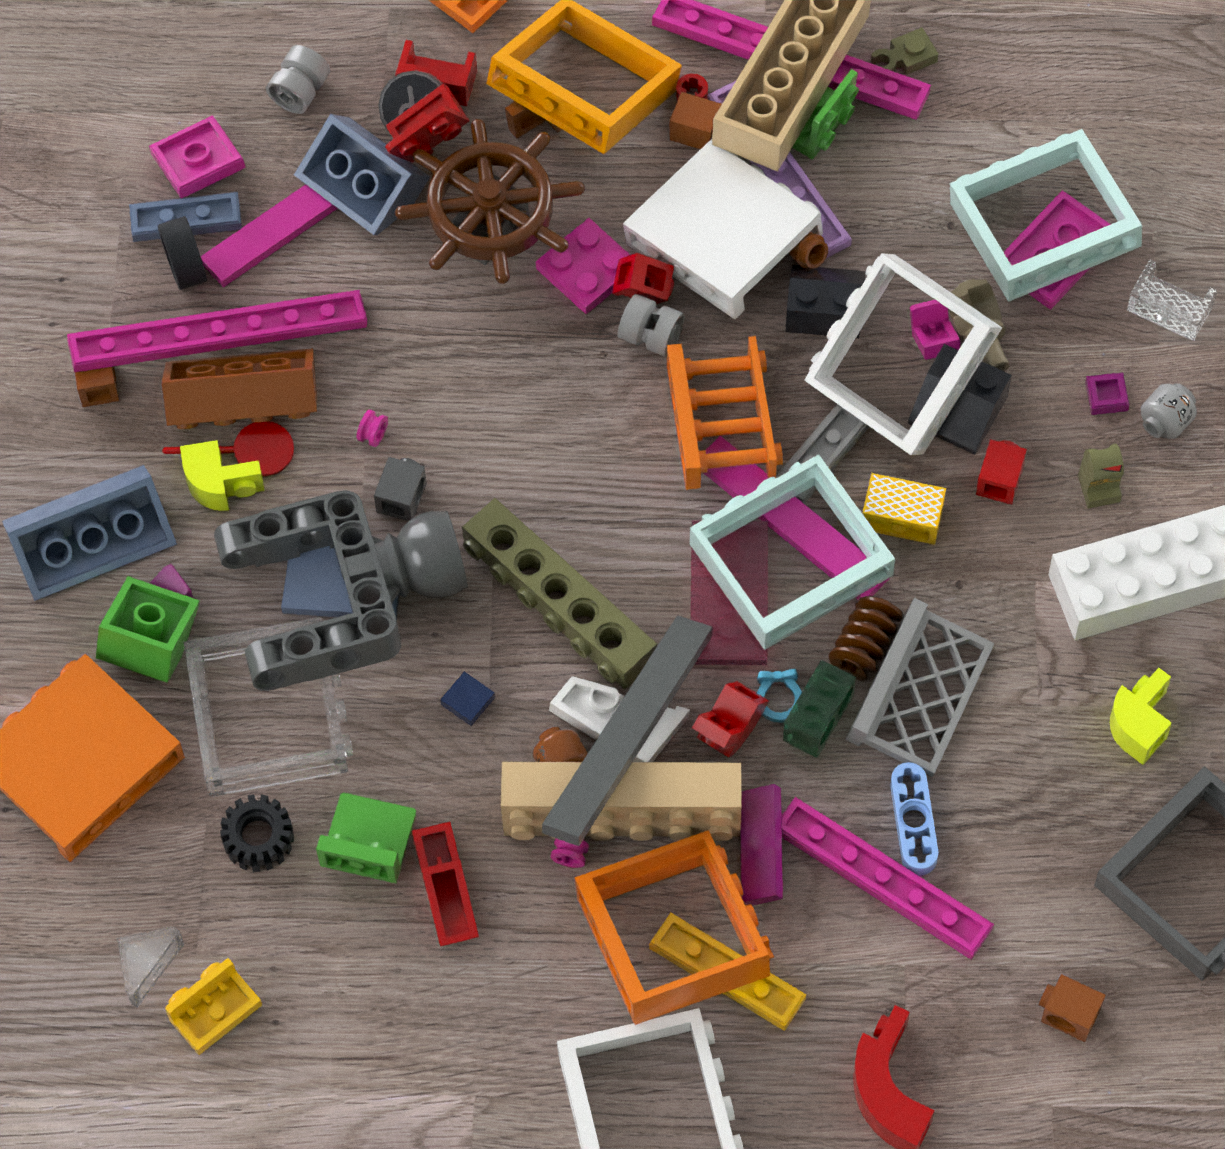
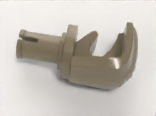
(982, 298)

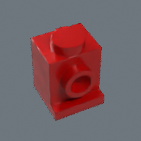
(643, 277)

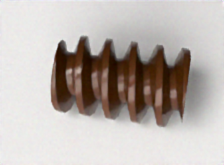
(863, 636)

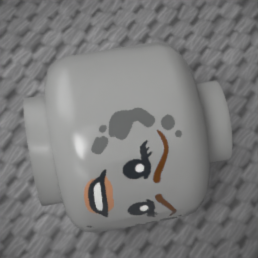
(1168, 411)

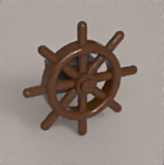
(494, 215)

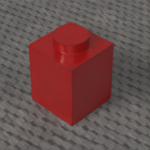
(1001, 471)

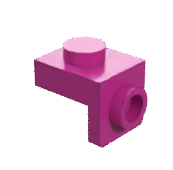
(932, 328)

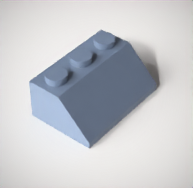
(359, 174)

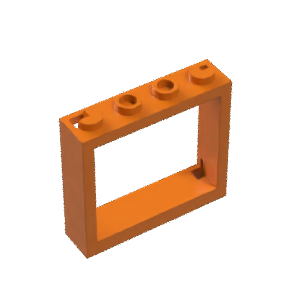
(650, 868)

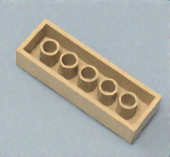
(787, 78)
(648, 801)

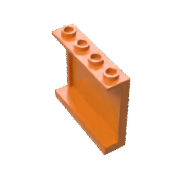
(82, 755)

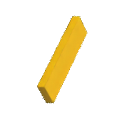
(697, 951)

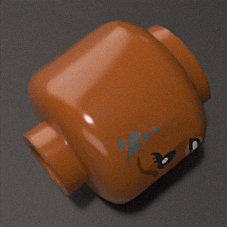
(559, 746)

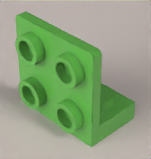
(831, 110)
(367, 837)

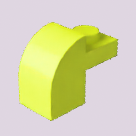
(212, 482)
(1135, 722)

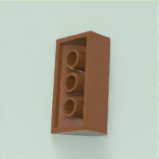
(240, 388)

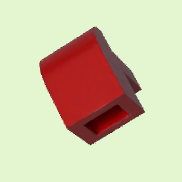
(731, 718)

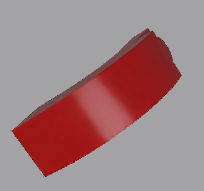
(885, 1108)

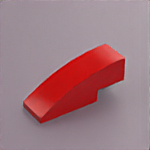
(445, 884)

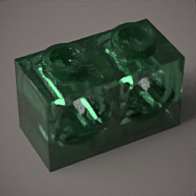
(819, 708)

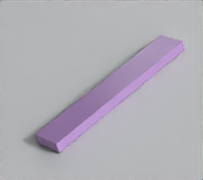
(800, 185)

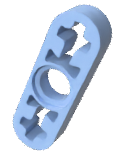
(920, 791)

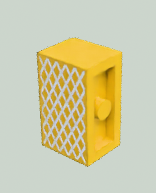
(904, 508)

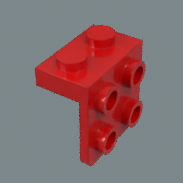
(426, 124)

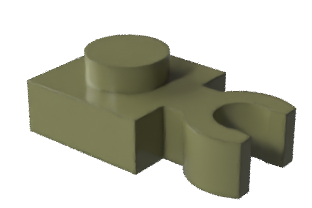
(907, 52)

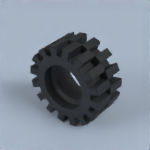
(253, 811)

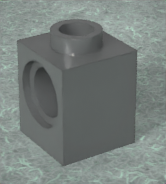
(400, 488)

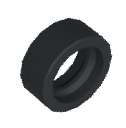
(182, 253)

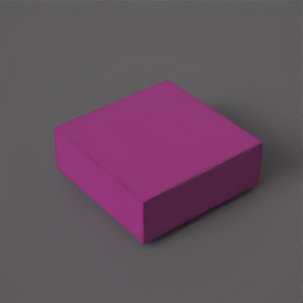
(1107, 393)

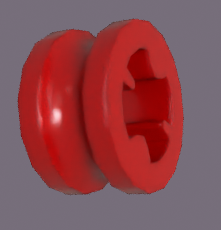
(692, 81)

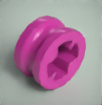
(372, 428)
(569, 854)

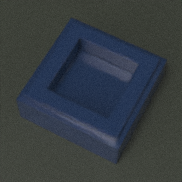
(467, 698)

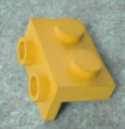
(212, 1005)

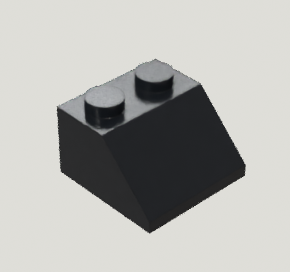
(819, 298)
(976, 406)

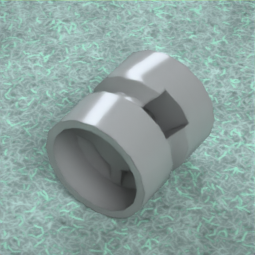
(300, 76)
(639, 319)

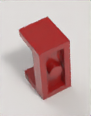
(456, 76)

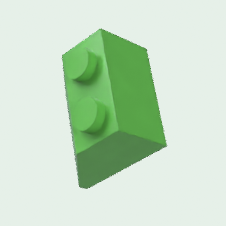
(146, 629)

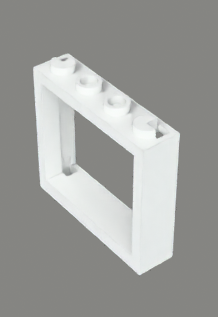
(949, 388)
(631, 1034)

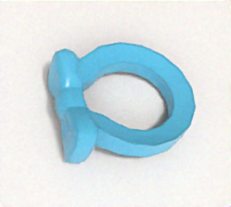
(766, 679)

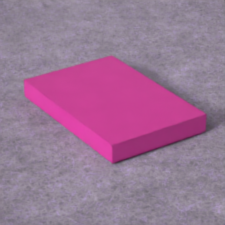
(1056, 225)

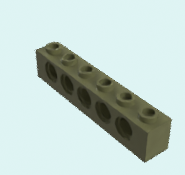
(498, 525)

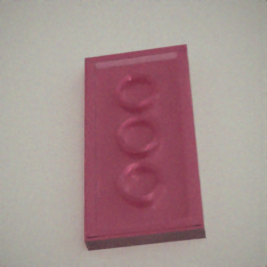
(747, 559)

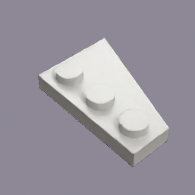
(591, 706)

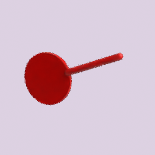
(259, 442)

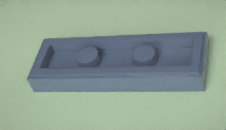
(203, 213)

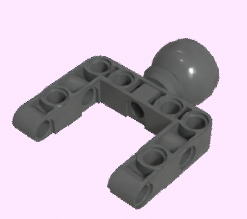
(374, 571)

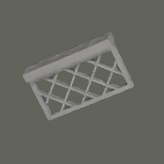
(896, 665)

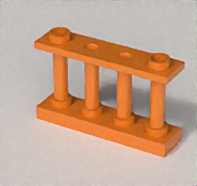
(692, 430)

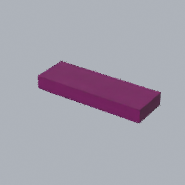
(761, 845)

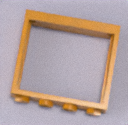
(563, 106)

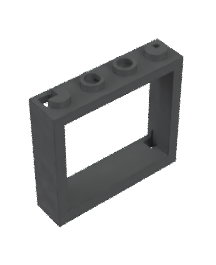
(1109, 877)

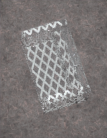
(1169, 304)

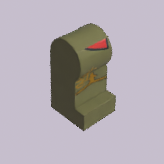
(1101, 476)

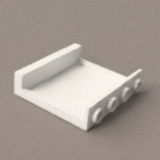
(721, 226)

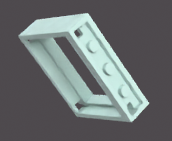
(1066, 258)
(823, 598)

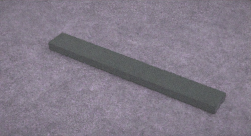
(627, 731)

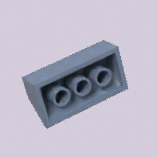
(89, 532)

